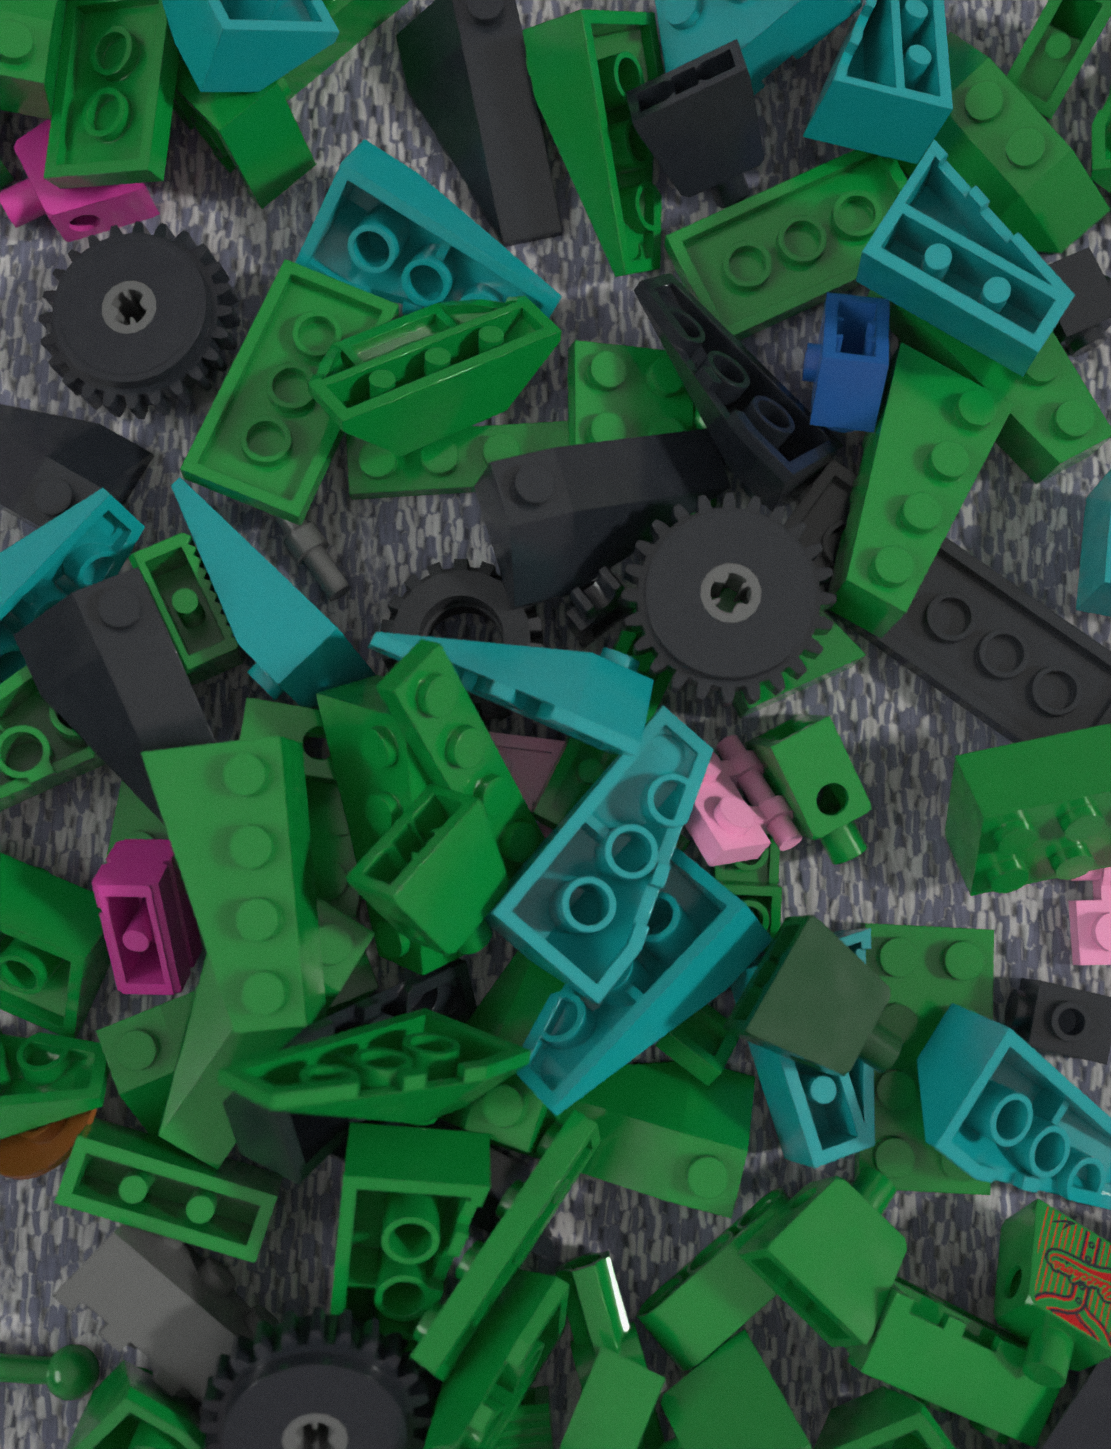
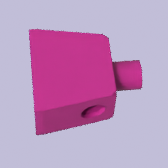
(72, 211)

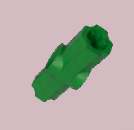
(599, 1320)

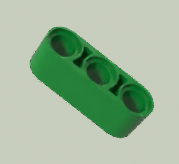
(711, 1292)

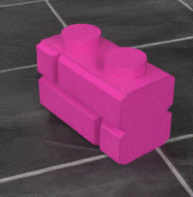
(146, 917)

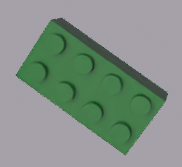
(1032, 810)

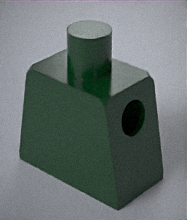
(816, 1003)

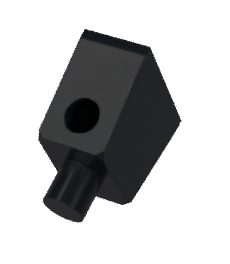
(702, 124)

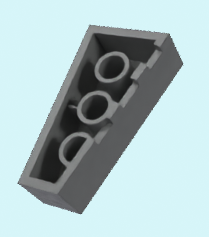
(164, 1303)

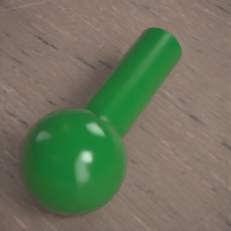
(67, 1373)

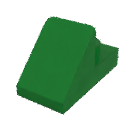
(1057, 50)

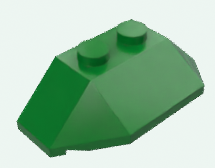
(1014, 156)
(433, 371)

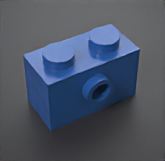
(849, 363)

